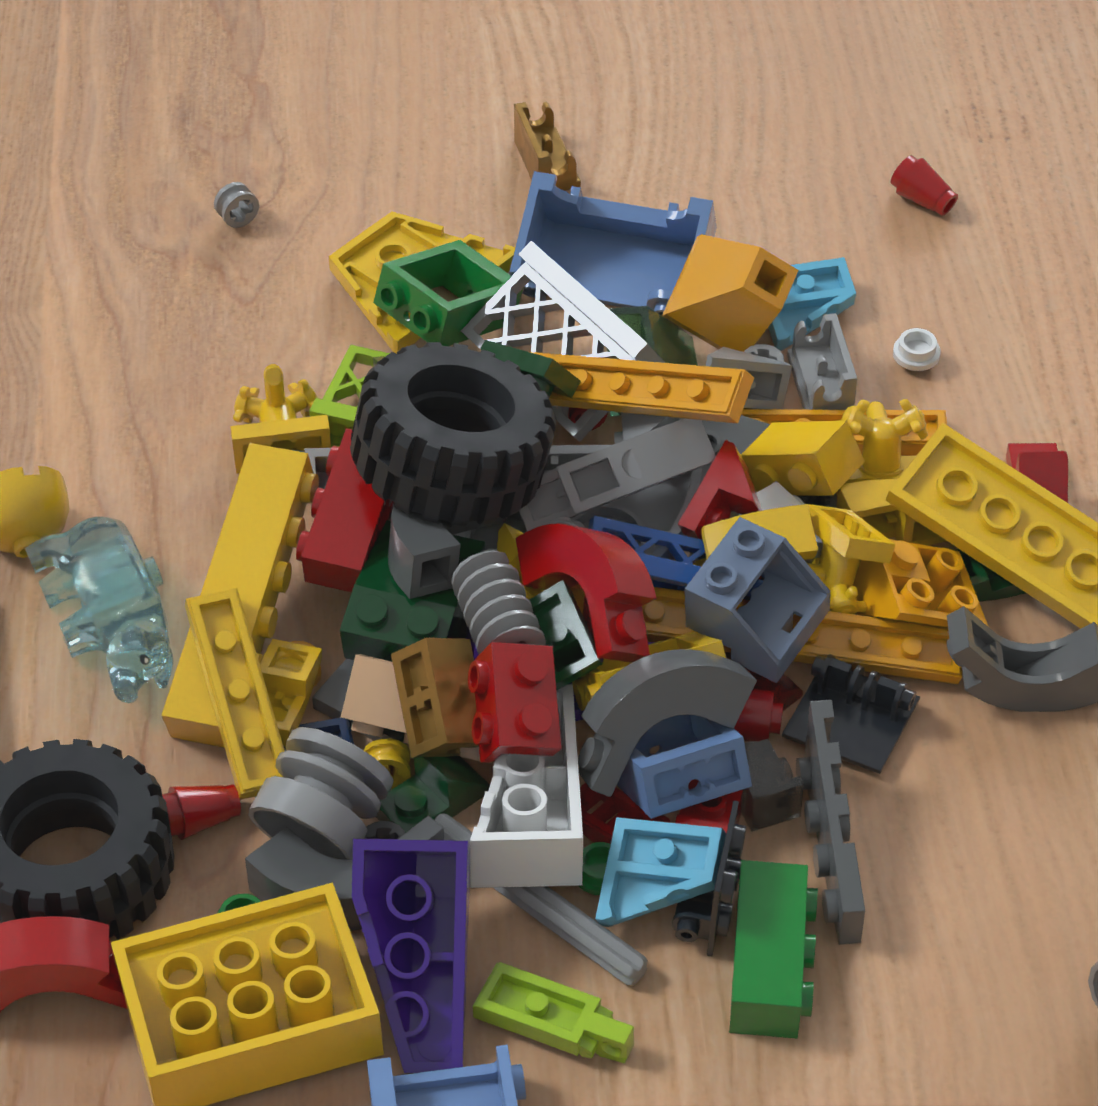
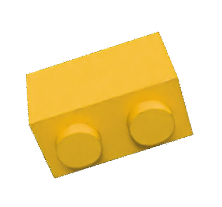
(804, 457)

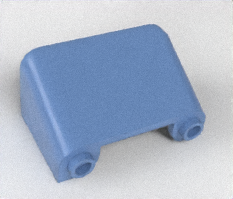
(612, 248)

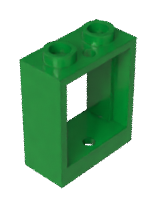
(408, 282)

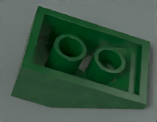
(382, 616)

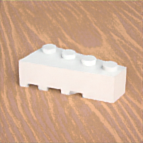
(532, 816)

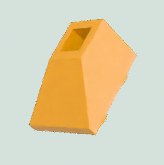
(729, 292)
(917, 585)

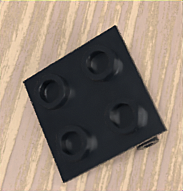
(866, 711)
(711, 912)

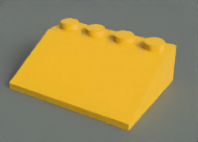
(248, 999)

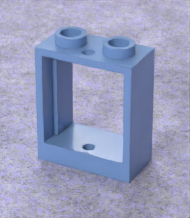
(687, 751)

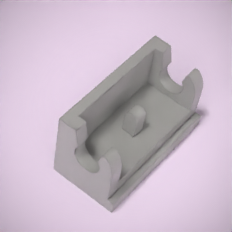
(823, 367)

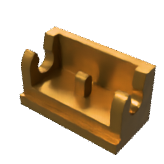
(543, 147)
(436, 696)

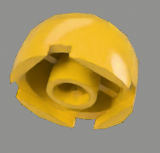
(31, 507)

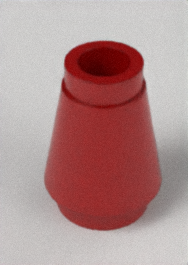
(923, 185)
(200, 807)

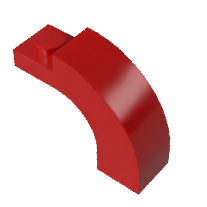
(607, 572)
(57, 957)

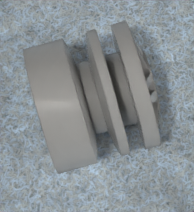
(321, 792)

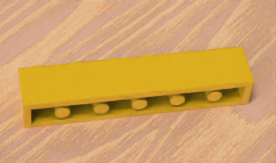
(250, 556)

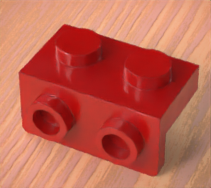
(514, 701)

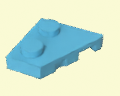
(816, 291)
(657, 867)

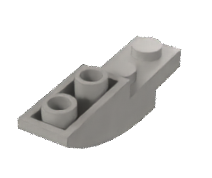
(619, 471)

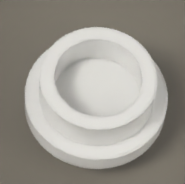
(916, 350)

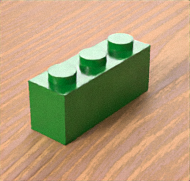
(772, 949)

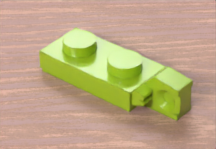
(552, 1014)

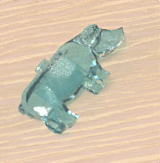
(117, 598)

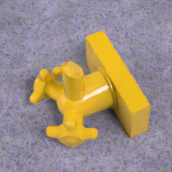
(277, 417)
(883, 438)
(846, 543)

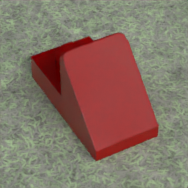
(1041, 464)
(722, 490)

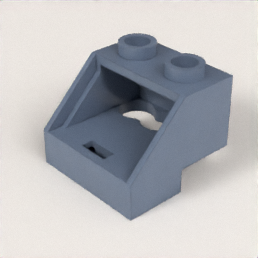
(762, 629)

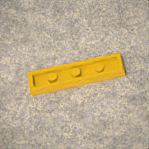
(236, 688)

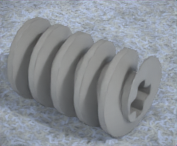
(495, 601)

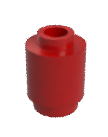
(760, 716)

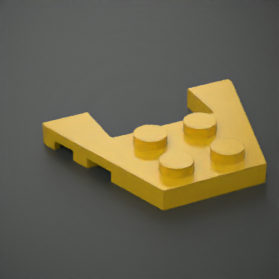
(392, 237)

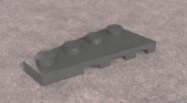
(828, 817)

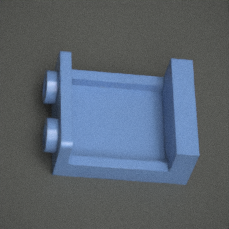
(463, 1086)

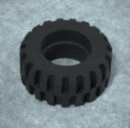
(452, 433)
(92, 790)

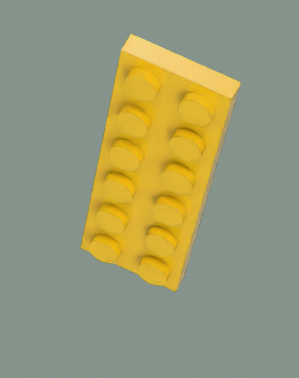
(1004, 523)

